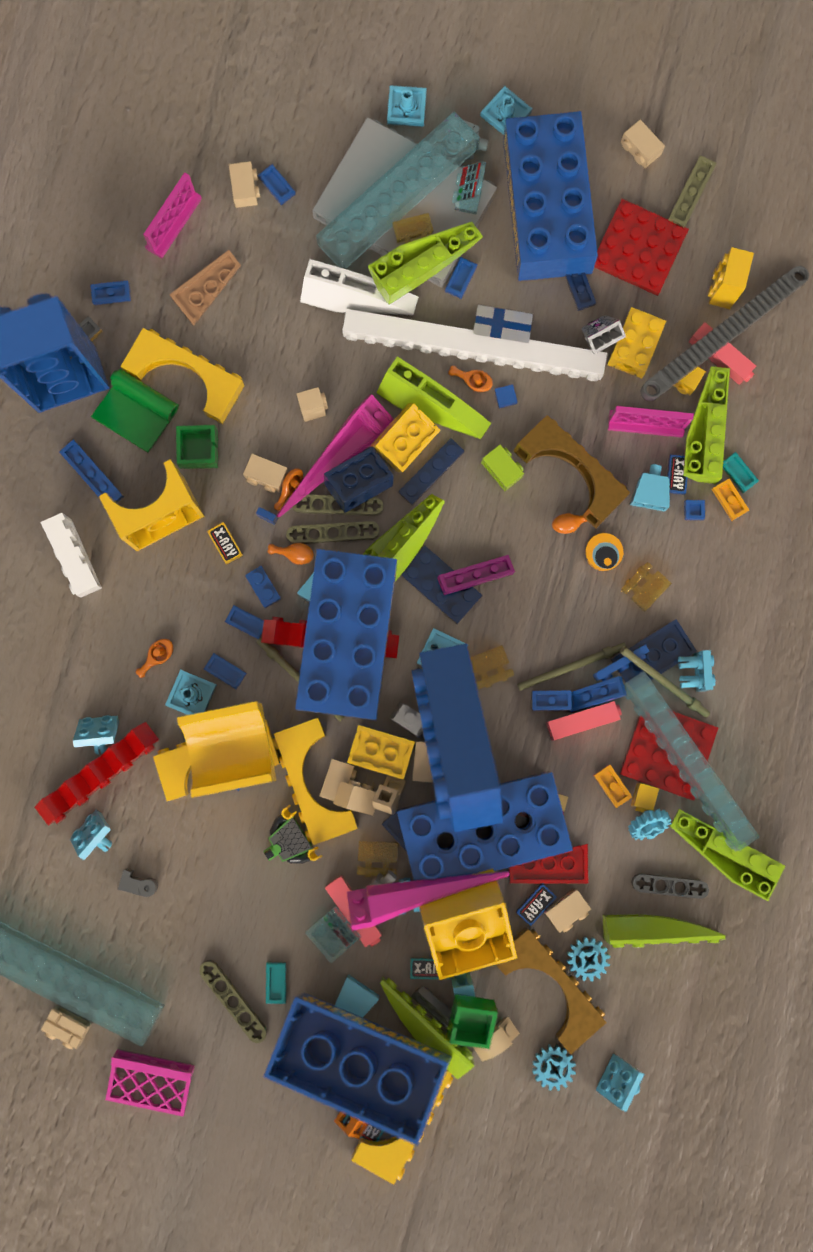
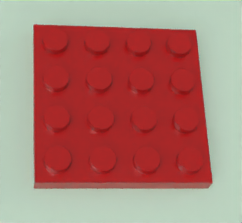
(640, 247)
(650, 764)

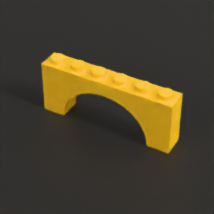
(154, 351)
(175, 768)
(320, 821)
(389, 1156)

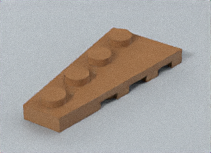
(203, 288)

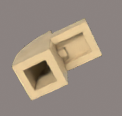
(389, 794)
(502, 1039)

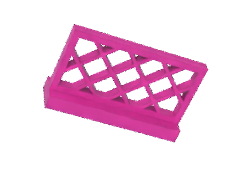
(171, 217)
(649, 421)
(157, 1067)

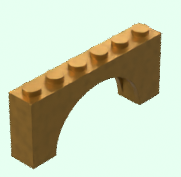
(551, 440)
(581, 1017)

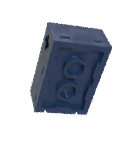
(358, 479)

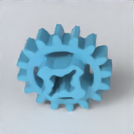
(649, 824)
(592, 952)
(559, 1062)

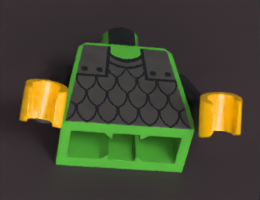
(289, 840)

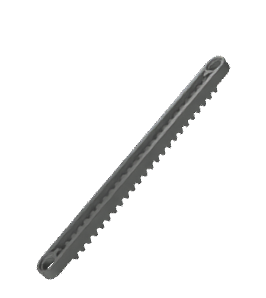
(724, 333)

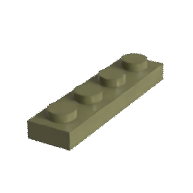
(692, 191)

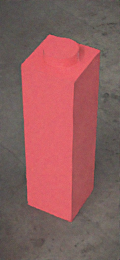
(728, 357)
(584, 720)
(338, 892)

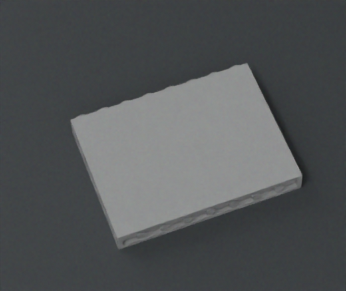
(367, 160)

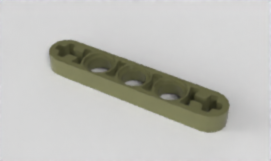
(327, 507)
(341, 527)
(240, 1008)

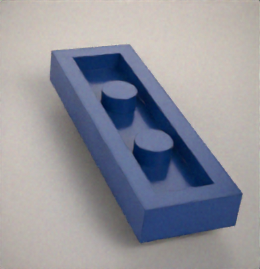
(620, 665)
(597, 694)

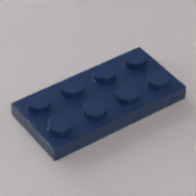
(423, 575)
(664, 649)

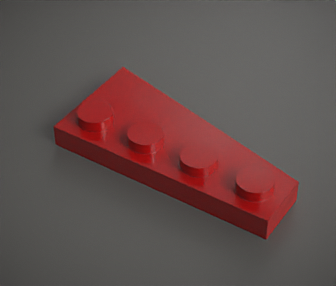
(557, 869)

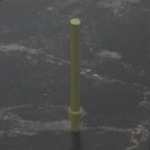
(606, 653)
(274, 654)
(692, 703)

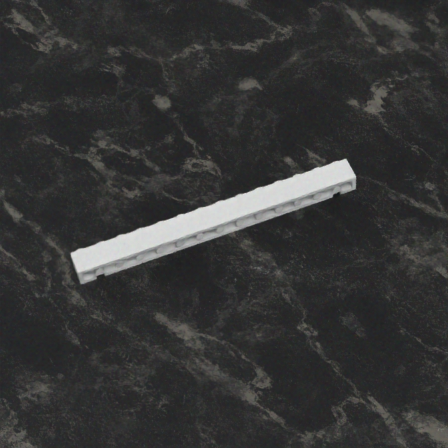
(465, 345)

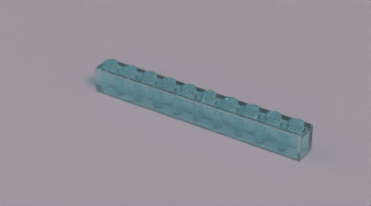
(690, 762)

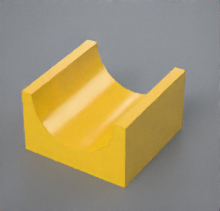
(165, 516)
(228, 748)
(468, 930)

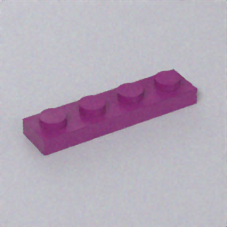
(476, 574)

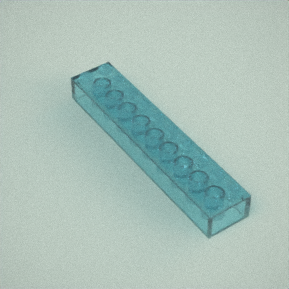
(398, 191)
(77, 986)

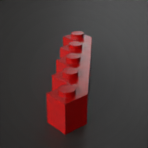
(293, 634)
(97, 774)

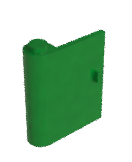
(135, 410)

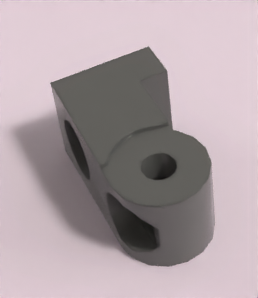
(136, 885)

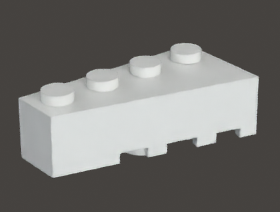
(71, 554)

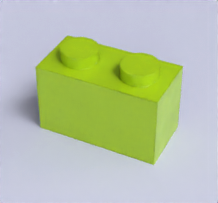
(503, 467)

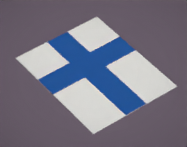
(503, 324)

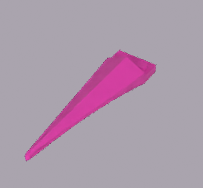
(353, 437)
(385, 901)

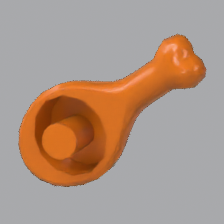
(475, 379)
(289, 485)
(567, 523)
(297, 552)
(157, 654)

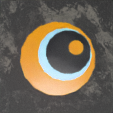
(604, 552)

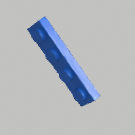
(89, 471)

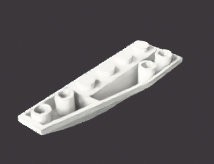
(343, 289)

